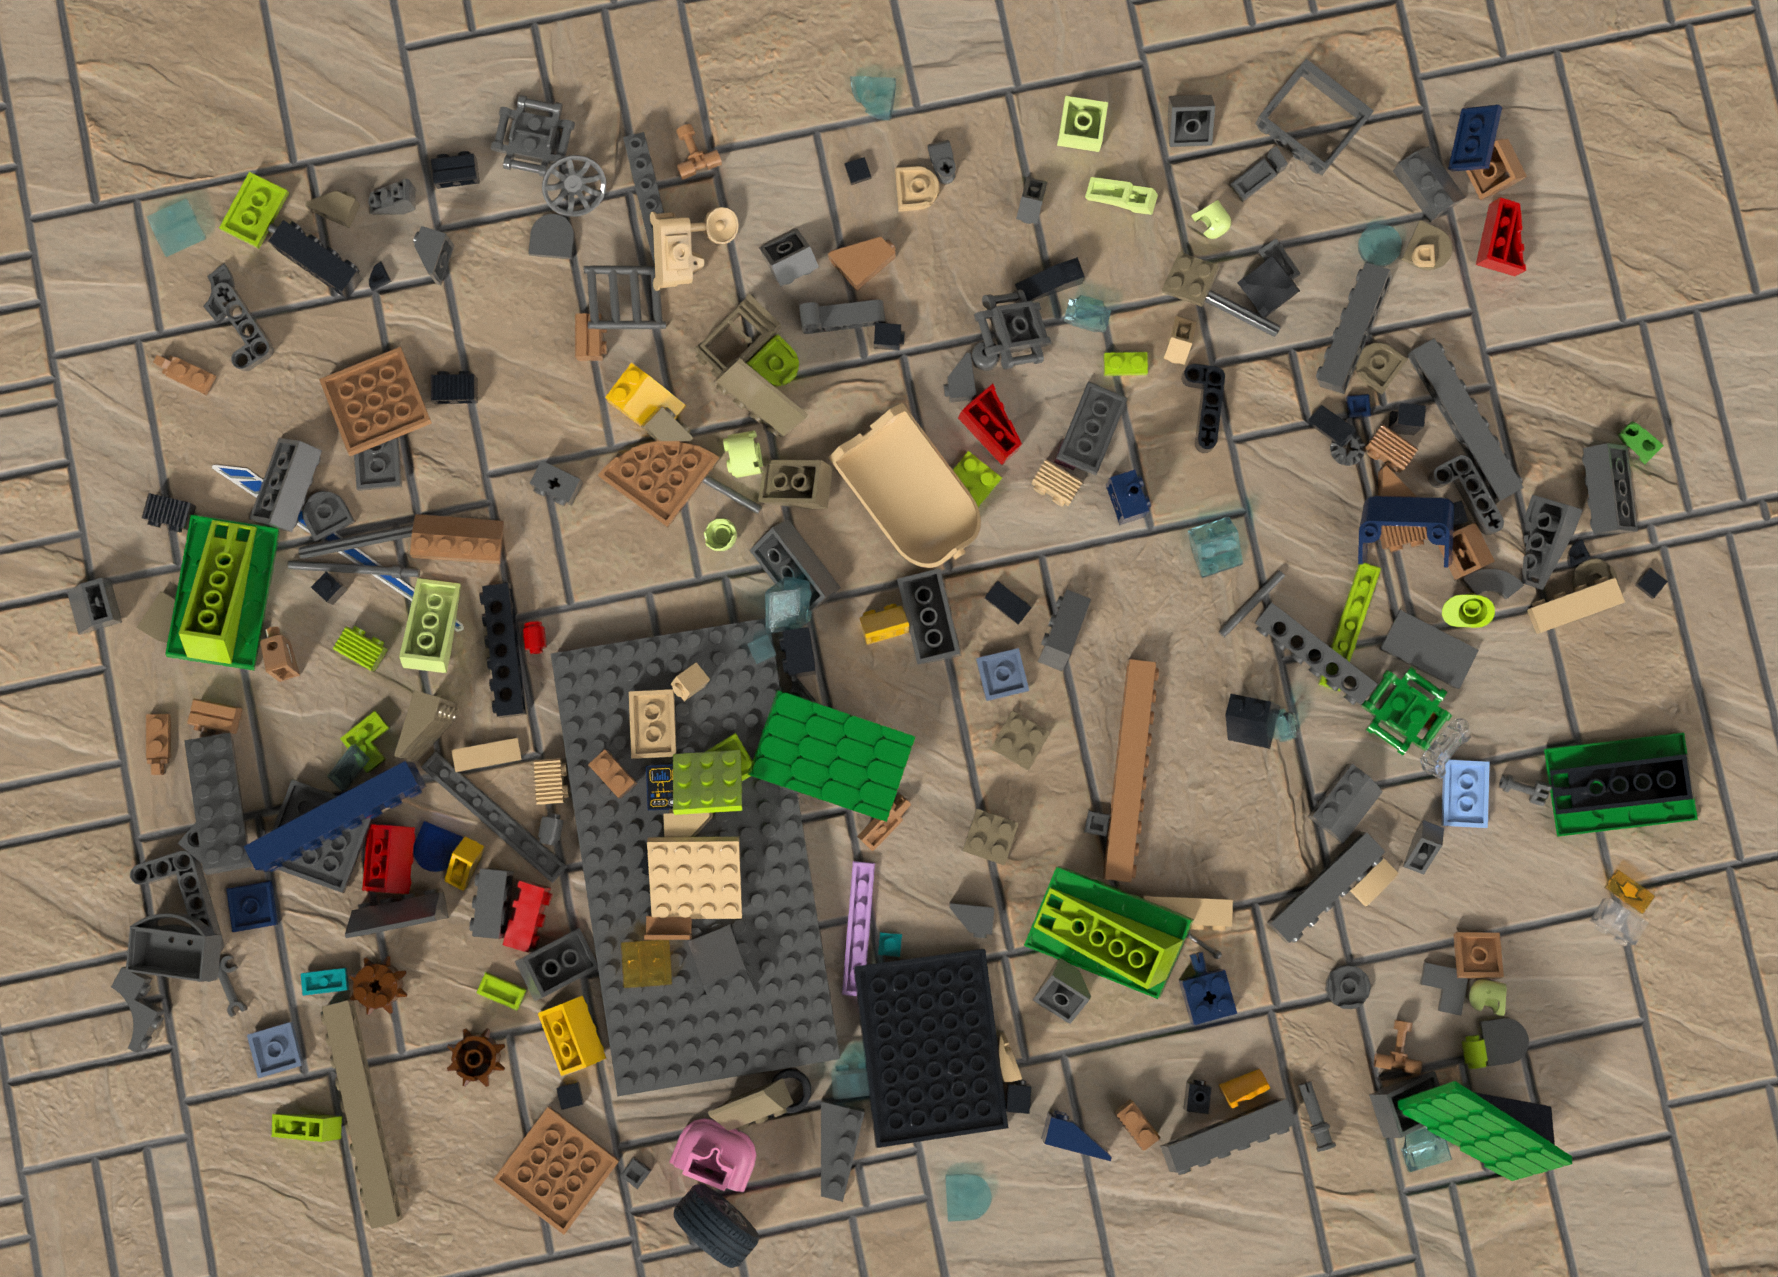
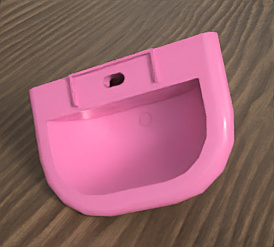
(711, 1146)

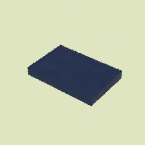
(1475, 138)

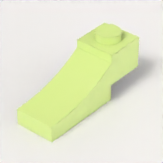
(1122, 194)

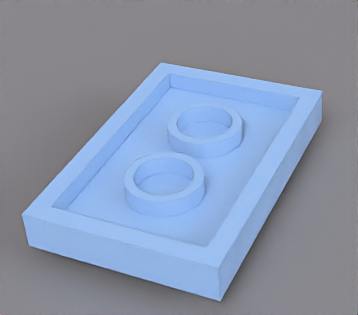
(1465, 794)

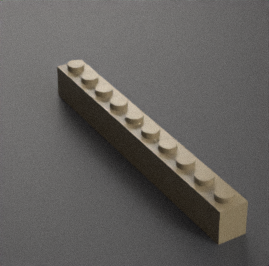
(361, 1113)

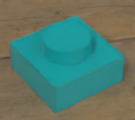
(890, 944)

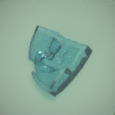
(875, 95)

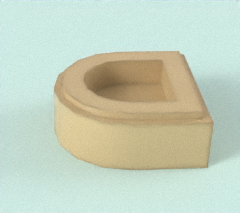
(1424, 255)

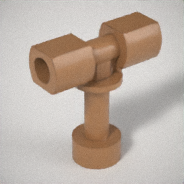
(696, 159)
(1398, 1058)

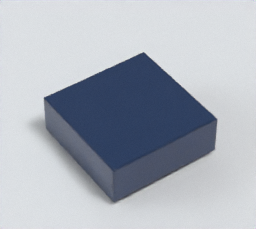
(1358, 406)

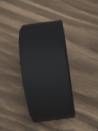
(793, 1073)

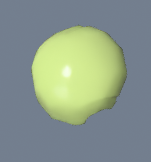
(720, 534)

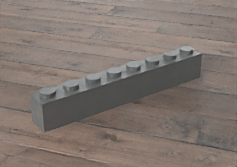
(1465, 420)

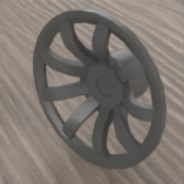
(573, 183)

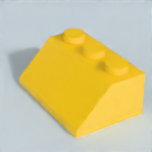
(572, 1035)

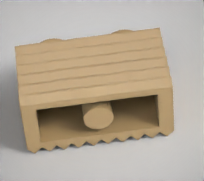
(1056, 483)
(550, 781)

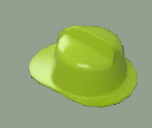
(1468, 611)

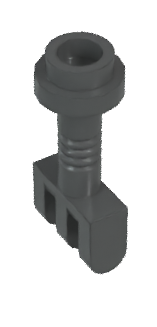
(1507, 783)

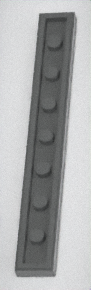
(494, 817)

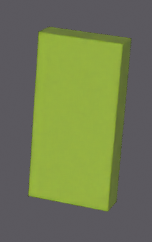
(501, 991)

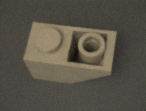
(664, 427)

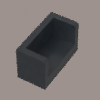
(1408, 419)

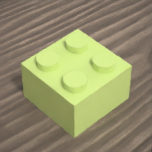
(1082, 123)

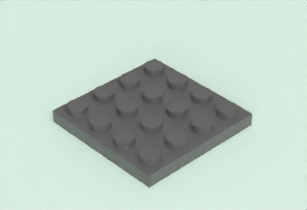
(336, 859)

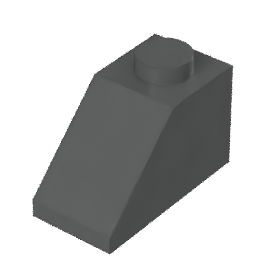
(1031, 200)
(960, 381)
(1424, 847)
(975, 918)

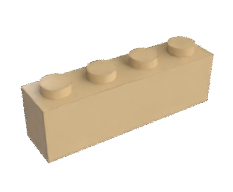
(1574, 606)
(1203, 910)

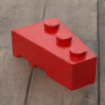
(991, 425)
(527, 916)

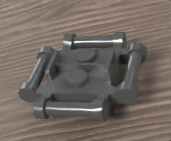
(532, 136)
(1015, 328)

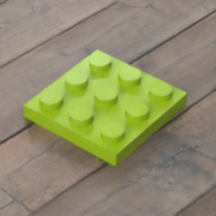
(707, 782)

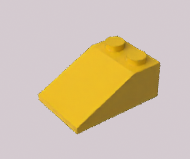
(640, 395)
(884, 624)

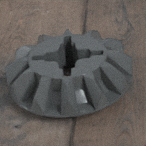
(1353, 457)

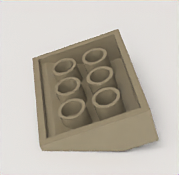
(759, 398)
(424, 724)

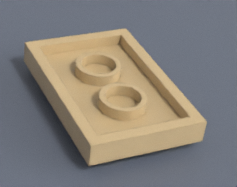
(652, 724)

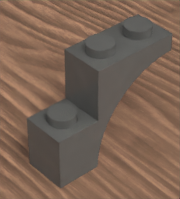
(145, 1015)

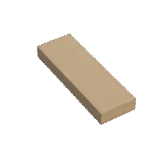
(486, 755)

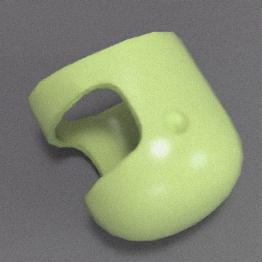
(1215, 218)
(1489, 994)

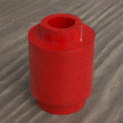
(534, 637)

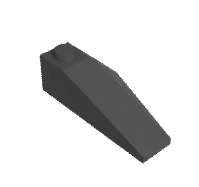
(1548, 534)

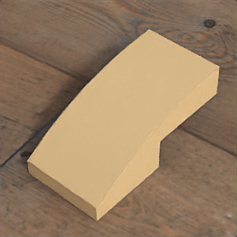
(1374, 882)

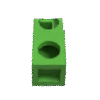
(1640, 441)

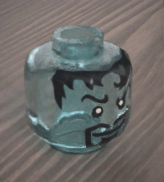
(1286, 726)

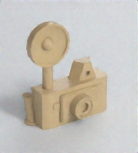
(674, 248)

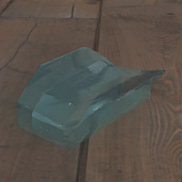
(1087, 314)
(1424, 1150)

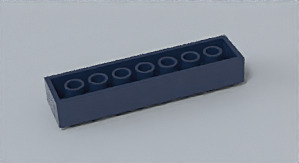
(335, 816)

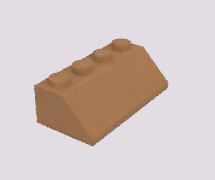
(457, 539)

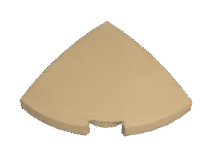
(1008, 1064)

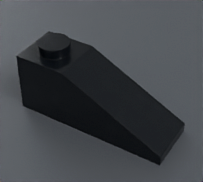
(1052, 280)

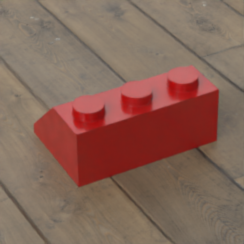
(388, 859)

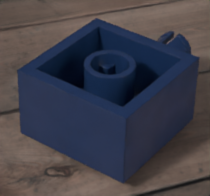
(1128, 497)
(1195, 988)

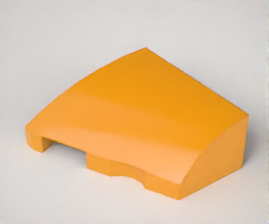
(1244, 1087)

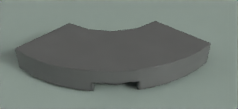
(220, 275)
(1492, 581)

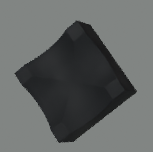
(1268, 286)

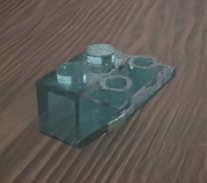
(1215, 546)

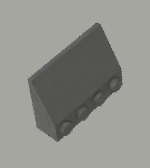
(397, 914)

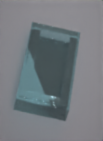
(348, 767)

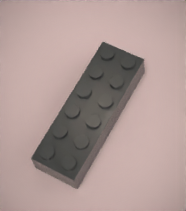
(217, 803)

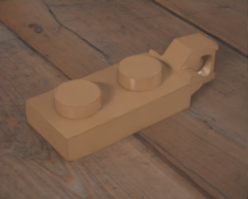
(186, 373)
(158, 741)
(879, 830)

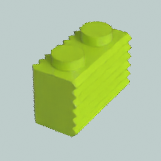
(360, 648)

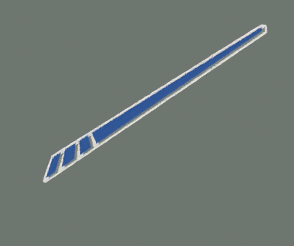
(252, 483)

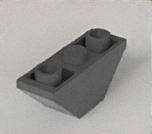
(393, 199)

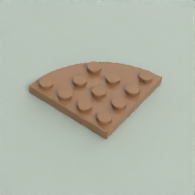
(660, 476)

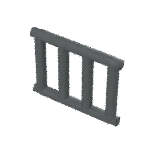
(612, 272)

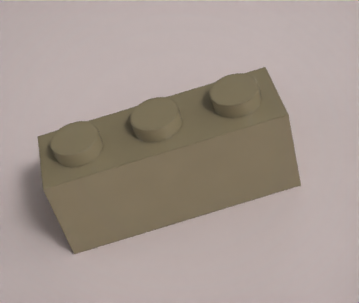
(753, 1106)

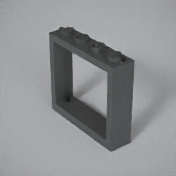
(1333, 91)

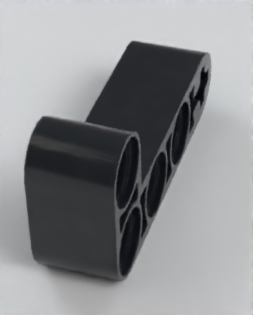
(1205, 408)

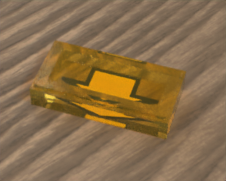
(1629, 891)

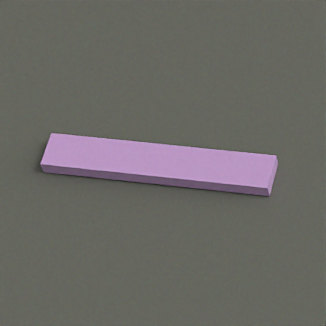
(858, 922)

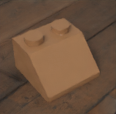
(1502, 173)

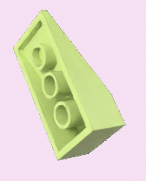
(430, 626)

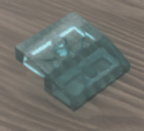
(176, 227)

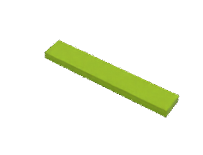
(1353, 615)

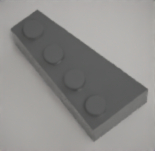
(839, 1140)

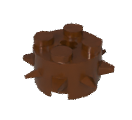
(388, 977)
(464, 1063)

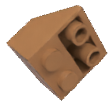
(1468, 552)

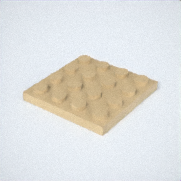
(695, 877)

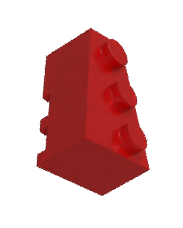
(1501, 238)

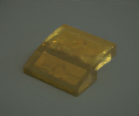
(646, 963)

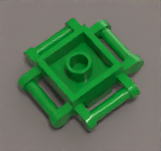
(1406, 711)

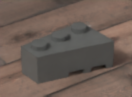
(1064, 629)

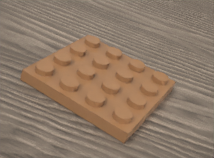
(375, 401)
(556, 1170)

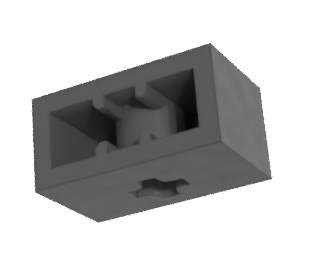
(568, 483)

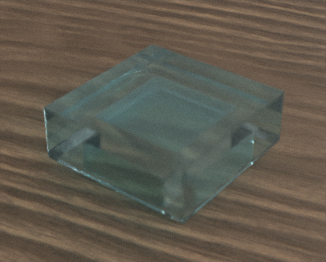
(761, 649)

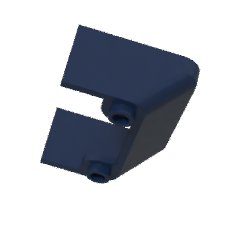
(1428, 512)

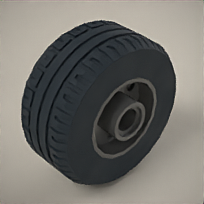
(716, 1225)

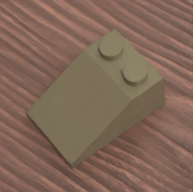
(796, 483)

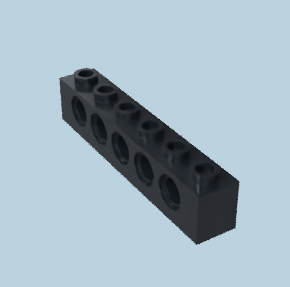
(516, 704)

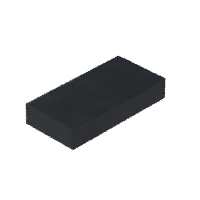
(1331, 426)
(1007, 603)

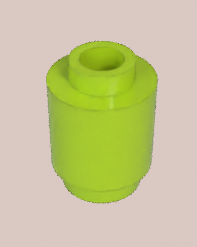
(1474, 1052)

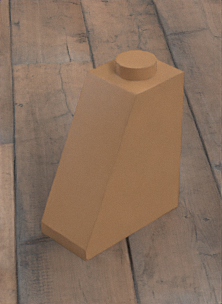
(862, 260)

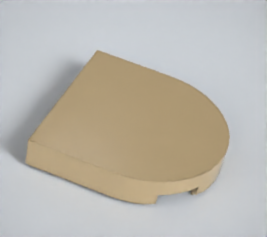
(915, 187)

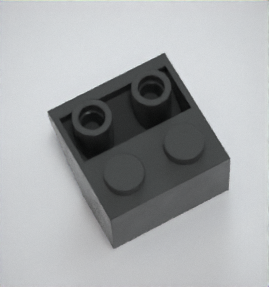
(94, 605)

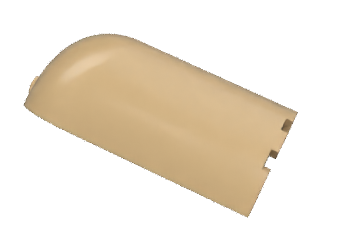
(909, 489)

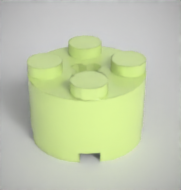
(744, 454)

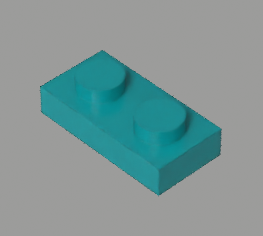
(324, 981)

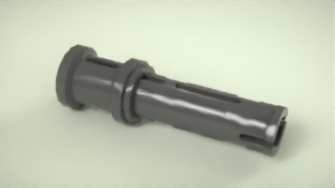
(1319, 1126)

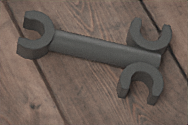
(227, 986)

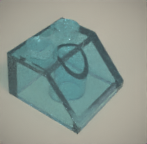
(788, 605)

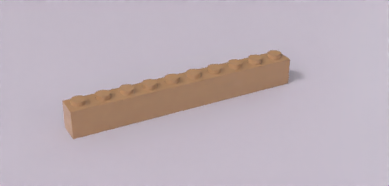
(1129, 770)

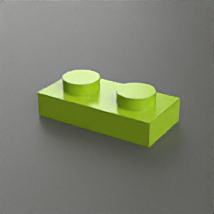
(1125, 363)

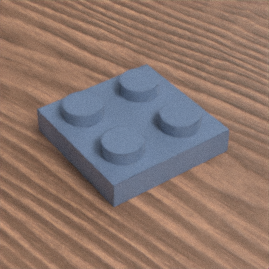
(1002, 674)
(275, 1050)

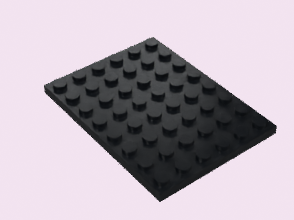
(930, 1047)

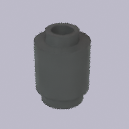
(550, 829)

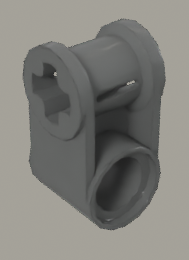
(942, 158)

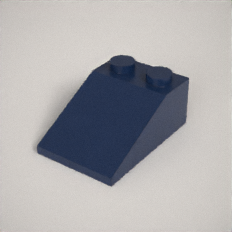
(1066, 1134)

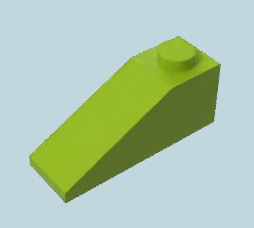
(307, 1127)

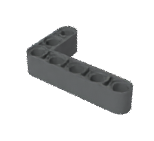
(183, 874)

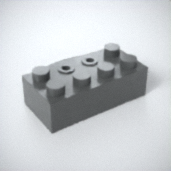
(156, 954)

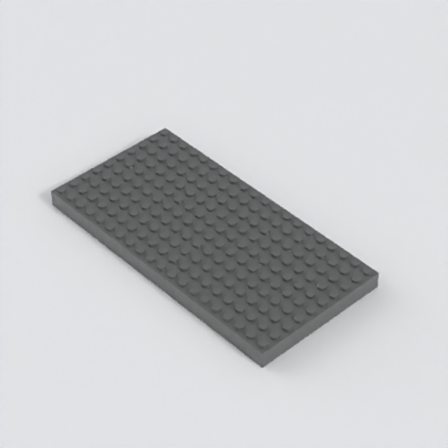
(671, 1031)

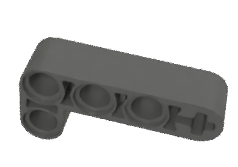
(840, 316)
(240, 324)
(1470, 497)

